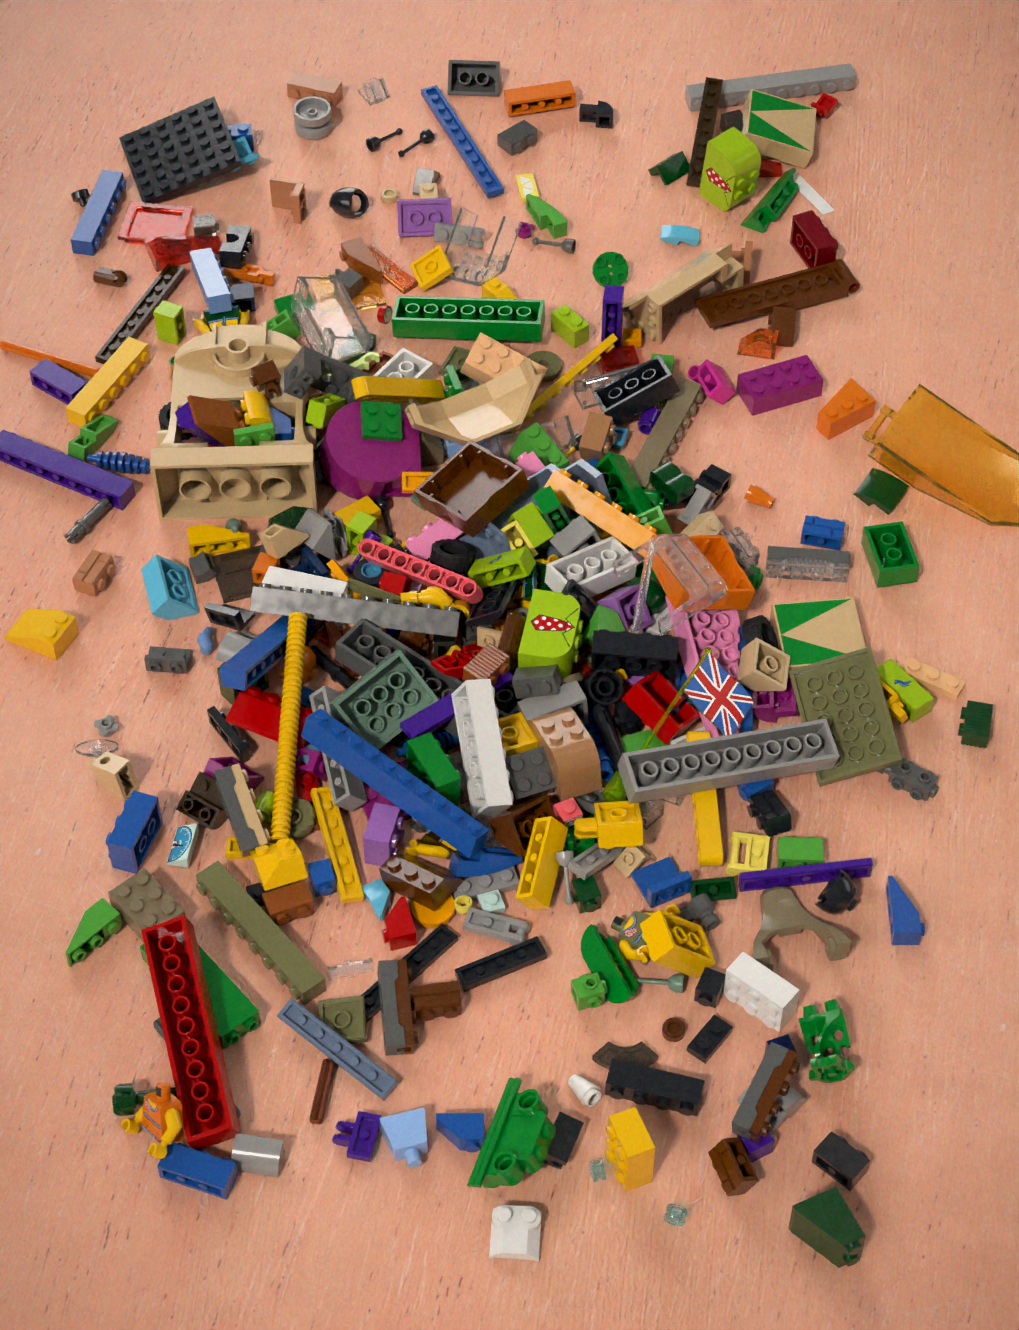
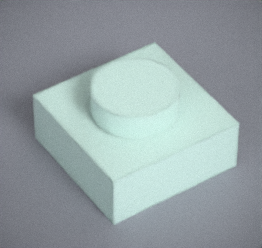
(491, 902)

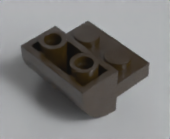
(203, 802)

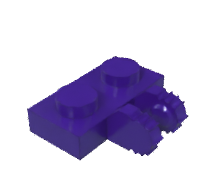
(363, 1136)

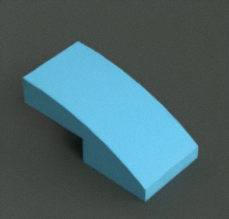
(675, 233)

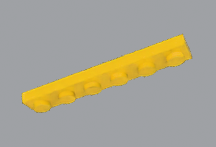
(337, 846)

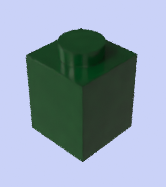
(586, 894)

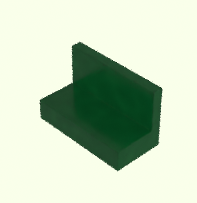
(671, 168)

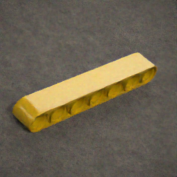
(397, 389)
(706, 818)

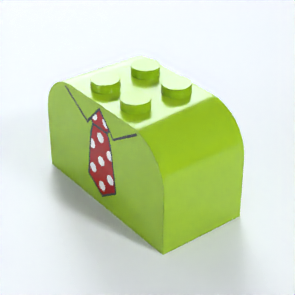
(730, 169)
(551, 632)

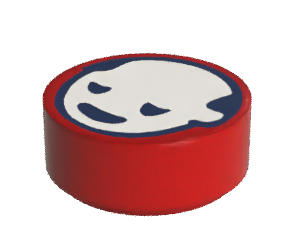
(384, 314)

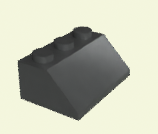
(473, 77)

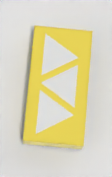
(526, 185)

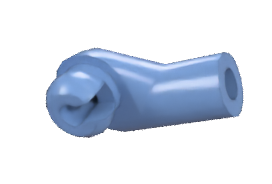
(205, 641)

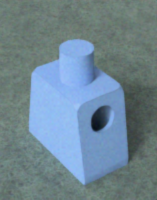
(406, 1136)

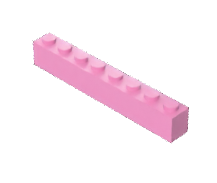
(421, 545)

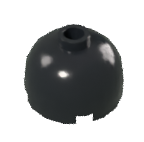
(838, 895)

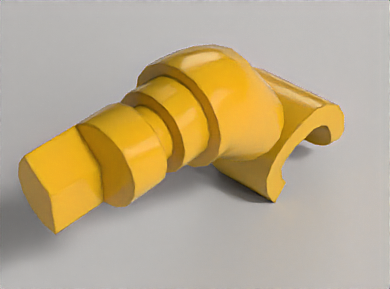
(437, 597)

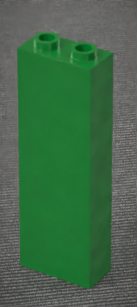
(231, 1008)

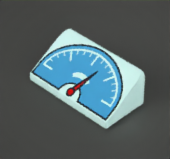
(183, 845)

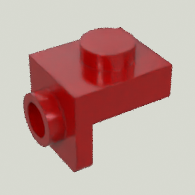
(825, 105)

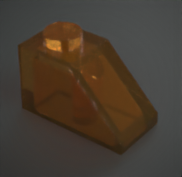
(759, 344)

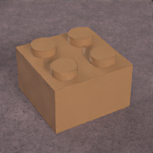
(597, 437)

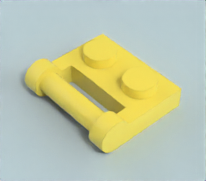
(756, 853)

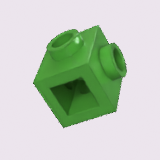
(588, 991)

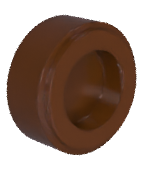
(673, 1029)

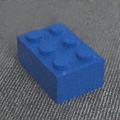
(134, 832)

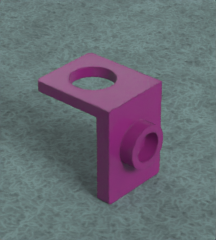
(315, 764)

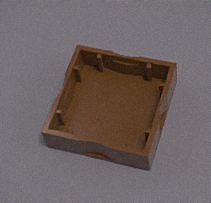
(472, 488)

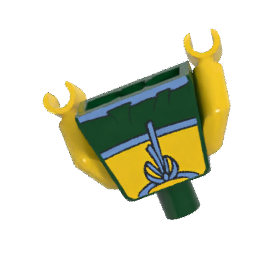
(232, 317)
(536, 580)

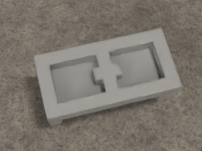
(699, 503)

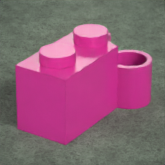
(713, 381)

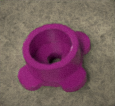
(525, 230)

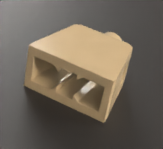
(114, 774)

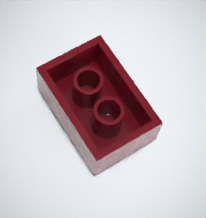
(812, 240)

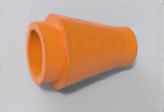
(758, 496)

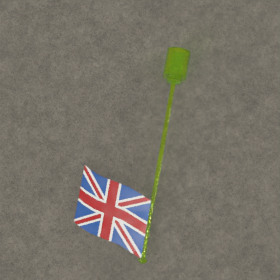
(713, 694)

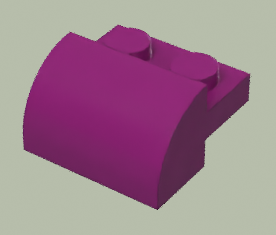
(774, 704)

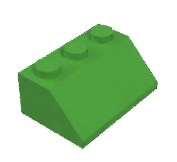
(537, 440)

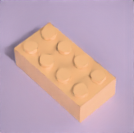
(491, 359)

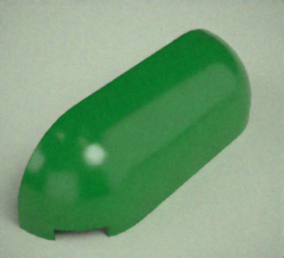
(605, 958)

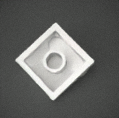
(515, 1232)

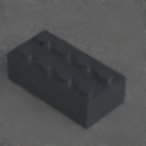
(636, 391)
(634, 653)

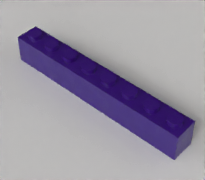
(65, 470)

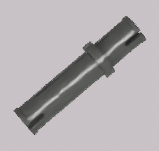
(82, 525)

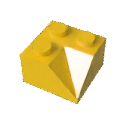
(278, 864)

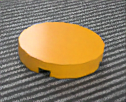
(431, 918)

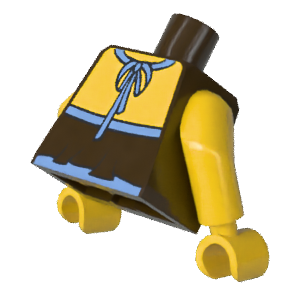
(431, 846)

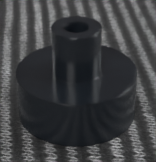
(80, 196)

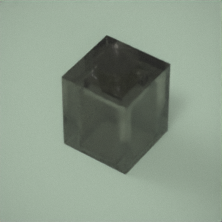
(205, 225)

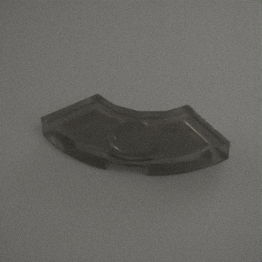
(637, 1054)

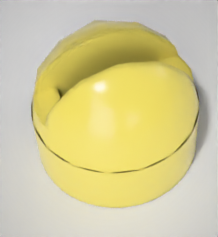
(463, 899)

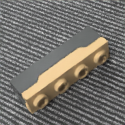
(240, 808)

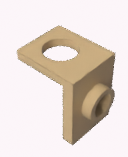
(487, 636)
(632, 858)

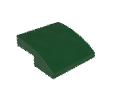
(881, 489)

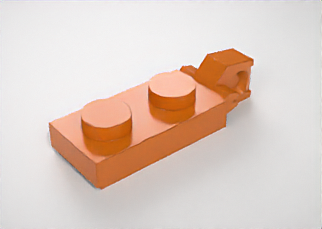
(251, 273)

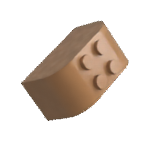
(568, 752)

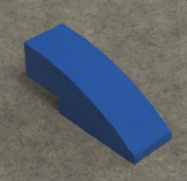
(485, 862)

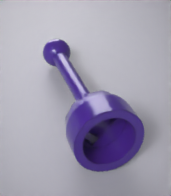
(369, 535)

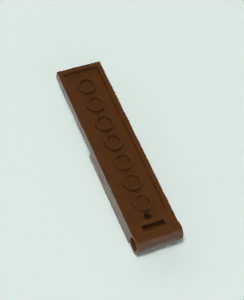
(789, 290)

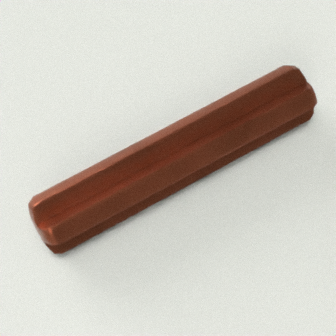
(322, 1091)

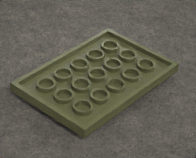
(853, 702)

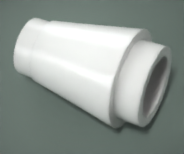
(584, 1090)

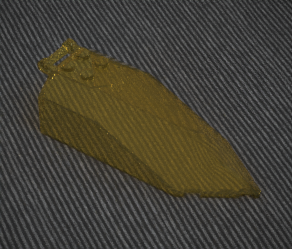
(949, 458)

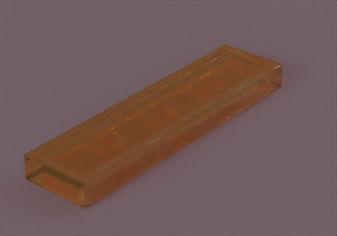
(393, 273)

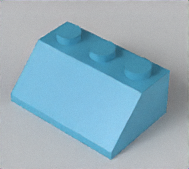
(169, 589)

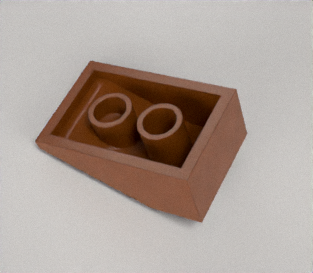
(217, 418)

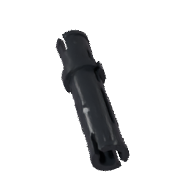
(337, 673)

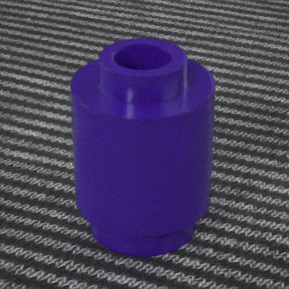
(648, 419)

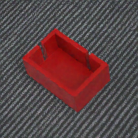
(651, 699)

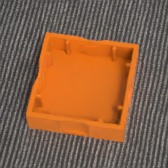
(723, 559)

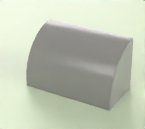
(258, 1154)

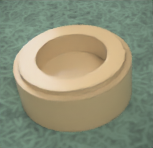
(389, 196)

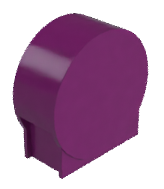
(363, 465)

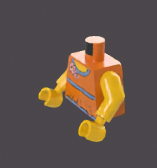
(160, 1117)

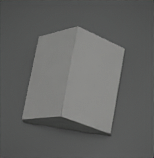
(319, 533)

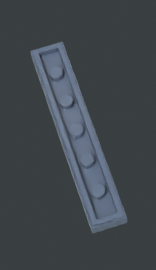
(337, 1049)

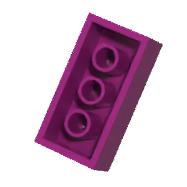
(779, 385)

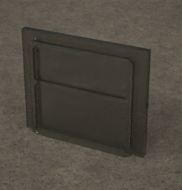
(235, 573)

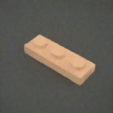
(934, 678)

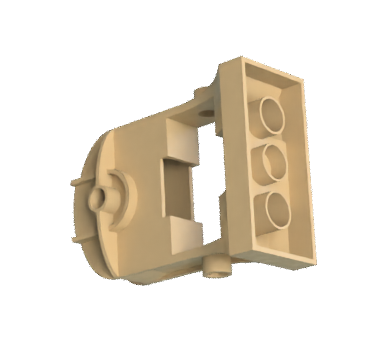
(234, 480)

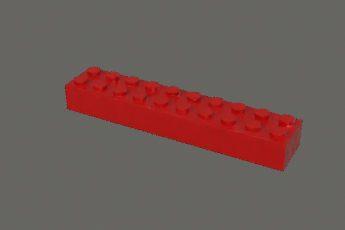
(190, 1033)

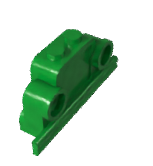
(515, 1140)

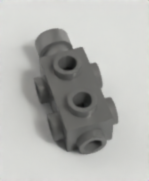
(913, 779)

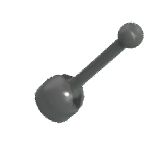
(567, 245)

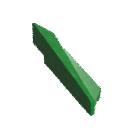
(772, 203)

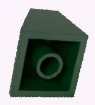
(828, 1227)

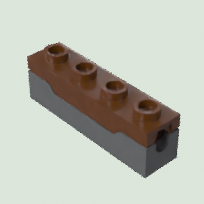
(396, 1007)
(765, 1092)

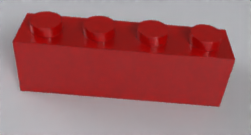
(261, 714)

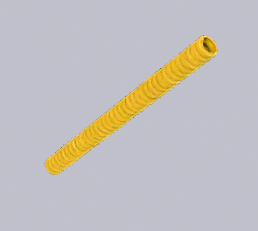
(288, 727)

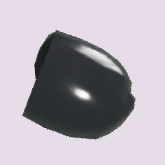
(342, 201)

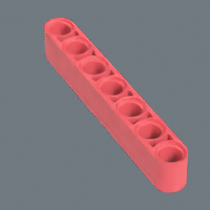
(426, 576)

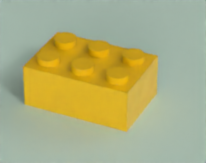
(677, 943)
(629, 1149)

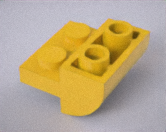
(256, 408)

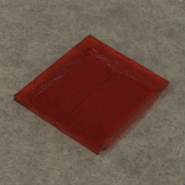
(152, 220)

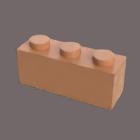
(307, 85)

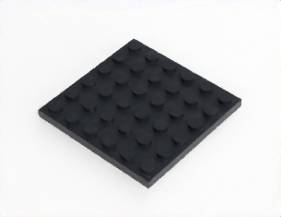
(180, 151)

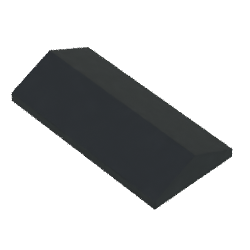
(492, 604)

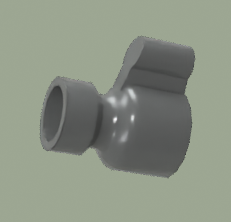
(701, 908)

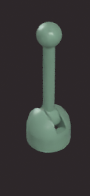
(233, 525)
(675, 982)

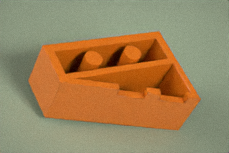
(845, 410)

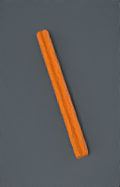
(40, 355)

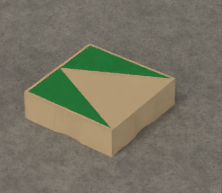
(779, 127)
(816, 629)

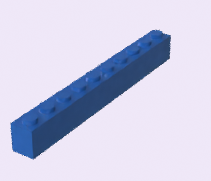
(395, 783)

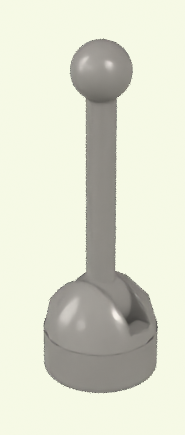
(563, 859)

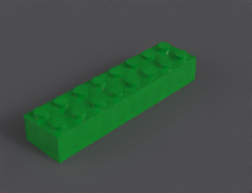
(468, 317)

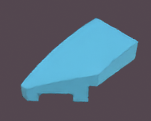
(378, 896)

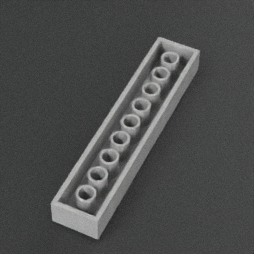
(727, 760)

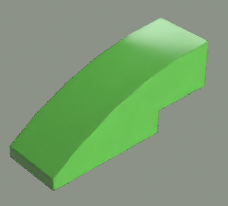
(546, 216)
(92, 437)

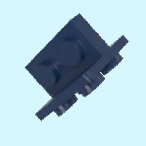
(313, 564)

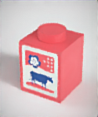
(567, 812)

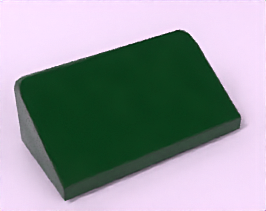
(715, 888)

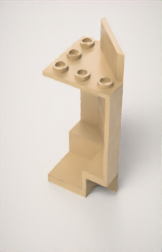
(646, 306)

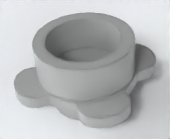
(110, 729)

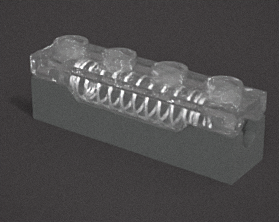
(807, 564)

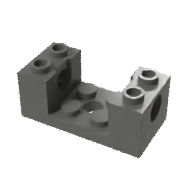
(308, 370)

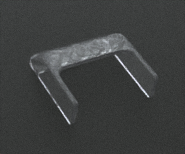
(475, 266)
(689, 568)

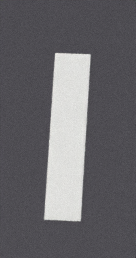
(818, 202)

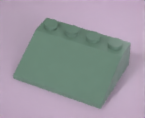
(383, 700)

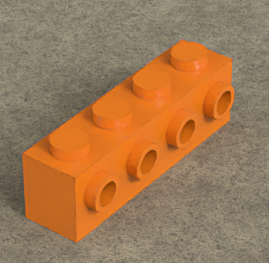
(539, 98)

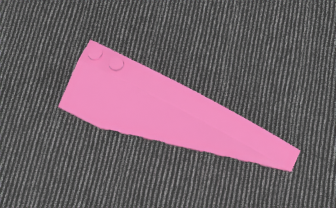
(714, 630)

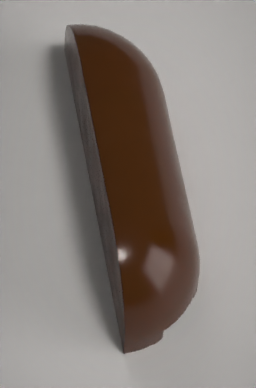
(512, 636)

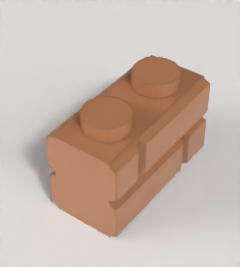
(93, 573)

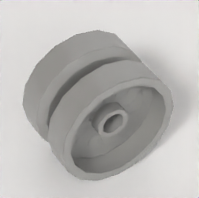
(312, 118)

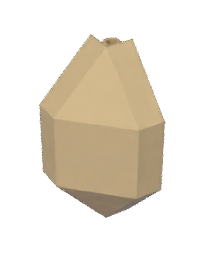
(480, 411)

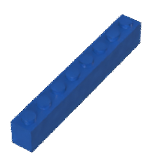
(259, 655)

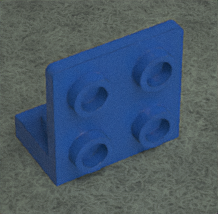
(661, 882)

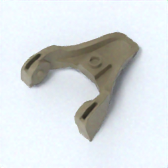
(786, 917)

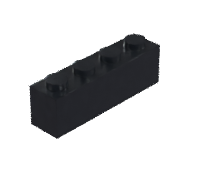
(654, 1087)

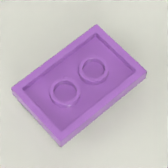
(419, 216)

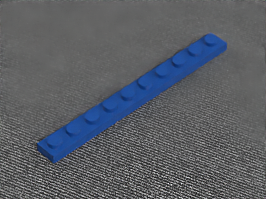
(462, 141)

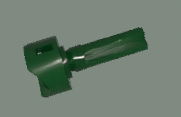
(126, 1098)

